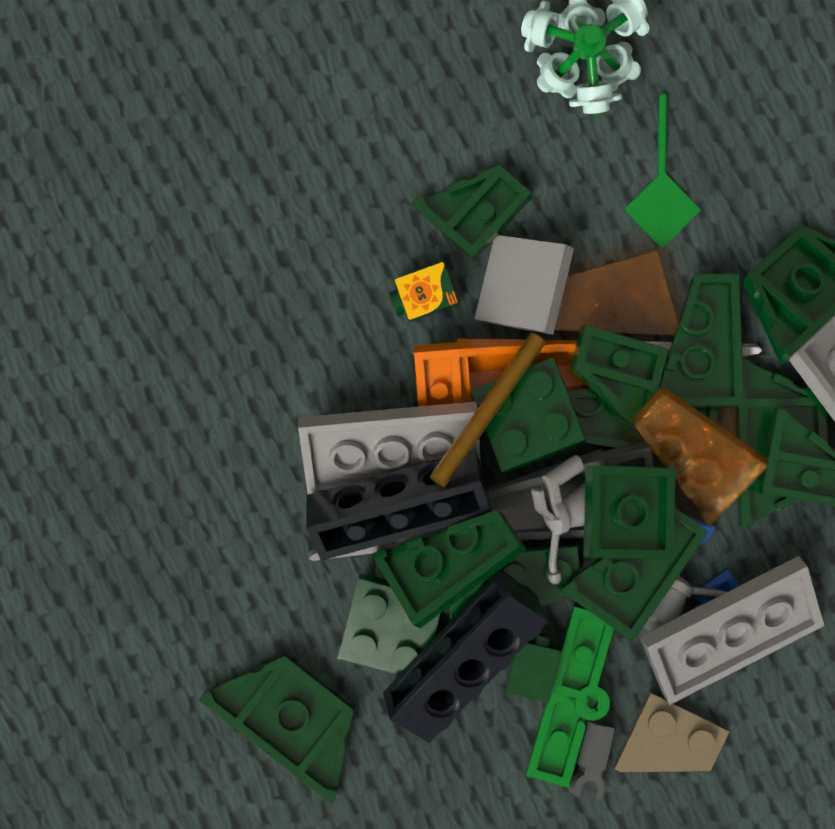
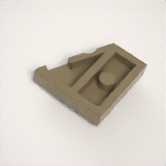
(670, 740)

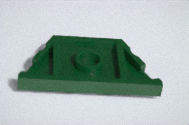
(794, 290)
(762, 394)
(289, 719)

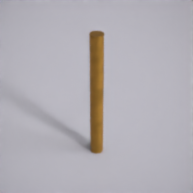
(487, 410)

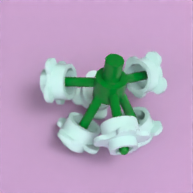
(581, 26)

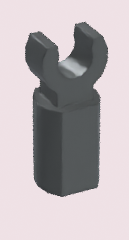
(593, 758)

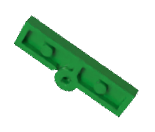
(572, 699)

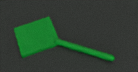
(662, 206)

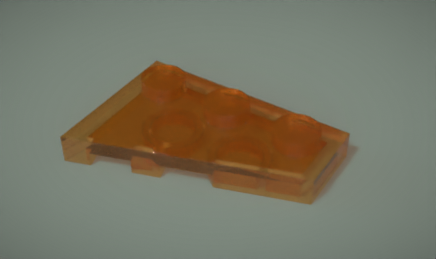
(619, 299)
(707, 459)

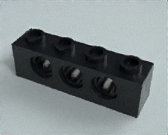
(394, 507)
(464, 657)

